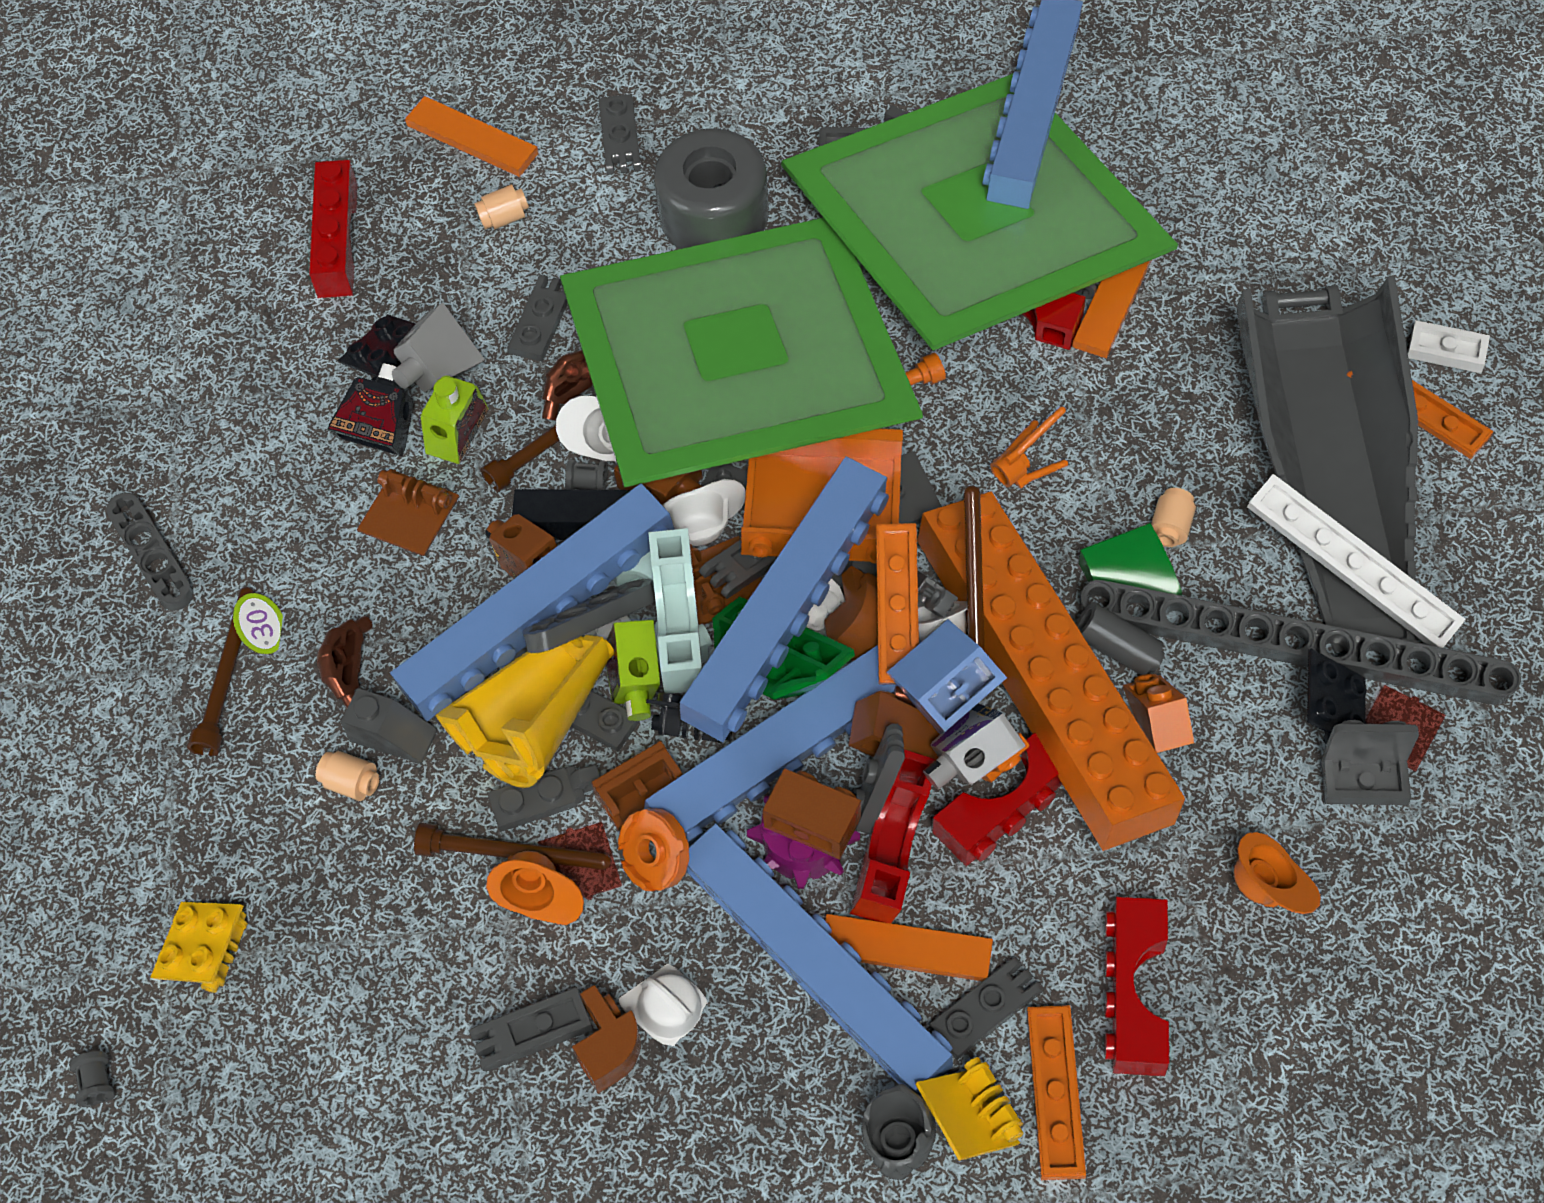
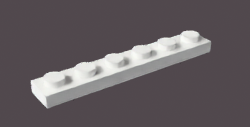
(1355, 563)

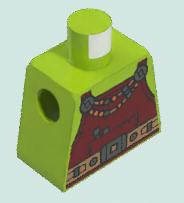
(453, 412)
(633, 667)

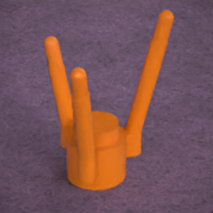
(1013, 463)

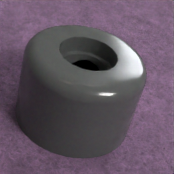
(684, 182)

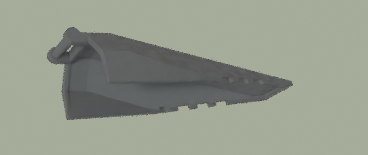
(1337, 436)

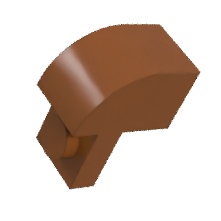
(856, 619)
(613, 1048)

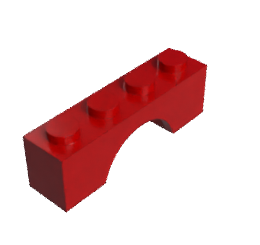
(330, 236)
(1058, 320)
(974, 824)
(886, 858)
(1138, 1036)

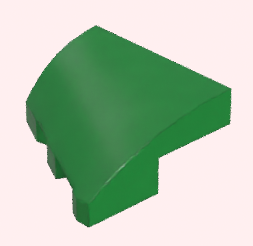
(1132, 560)

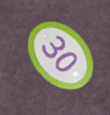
(258, 623)

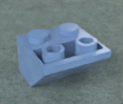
(946, 676)

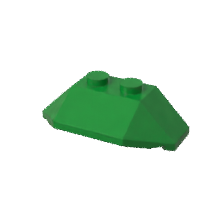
(808, 663)

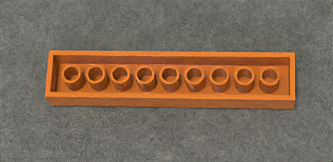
(1056, 679)

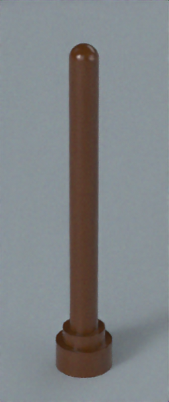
(503, 470)
(974, 565)
(207, 733)
(432, 840)

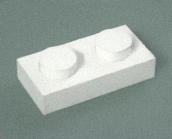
(1448, 346)

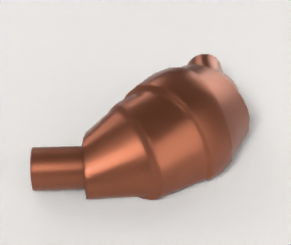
(564, 381)
(341, 657)

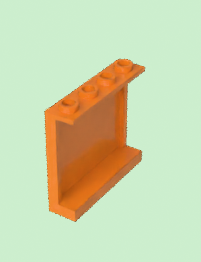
(788, 482)

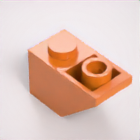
(1160, 712)

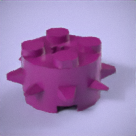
(793, 857)

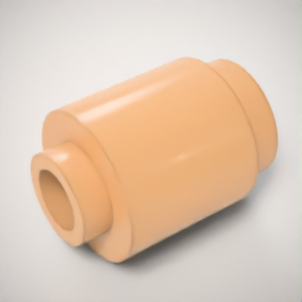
(501, 207)
(1174, 516)
(347, 775)

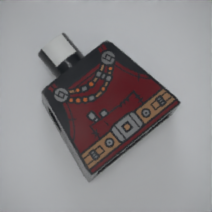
(375, 413)

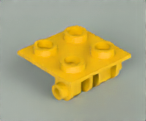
(199, 944)
(970, 1113)

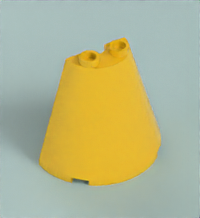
(526, 709)

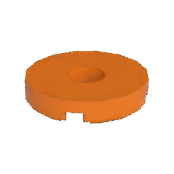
(670, 846)

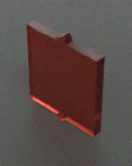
(1398, 707)
(591, 839)

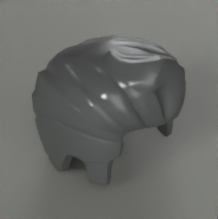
(898, 1131)

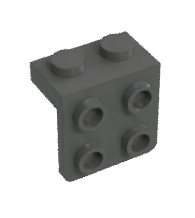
(1368, 763)

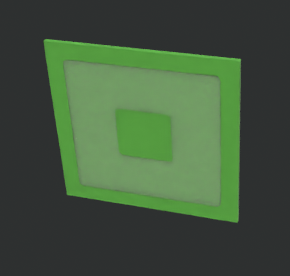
(949, 259)
(735, 351)

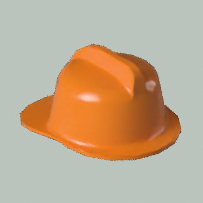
(1271, 876)
(535, 889)

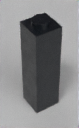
(563, 511)

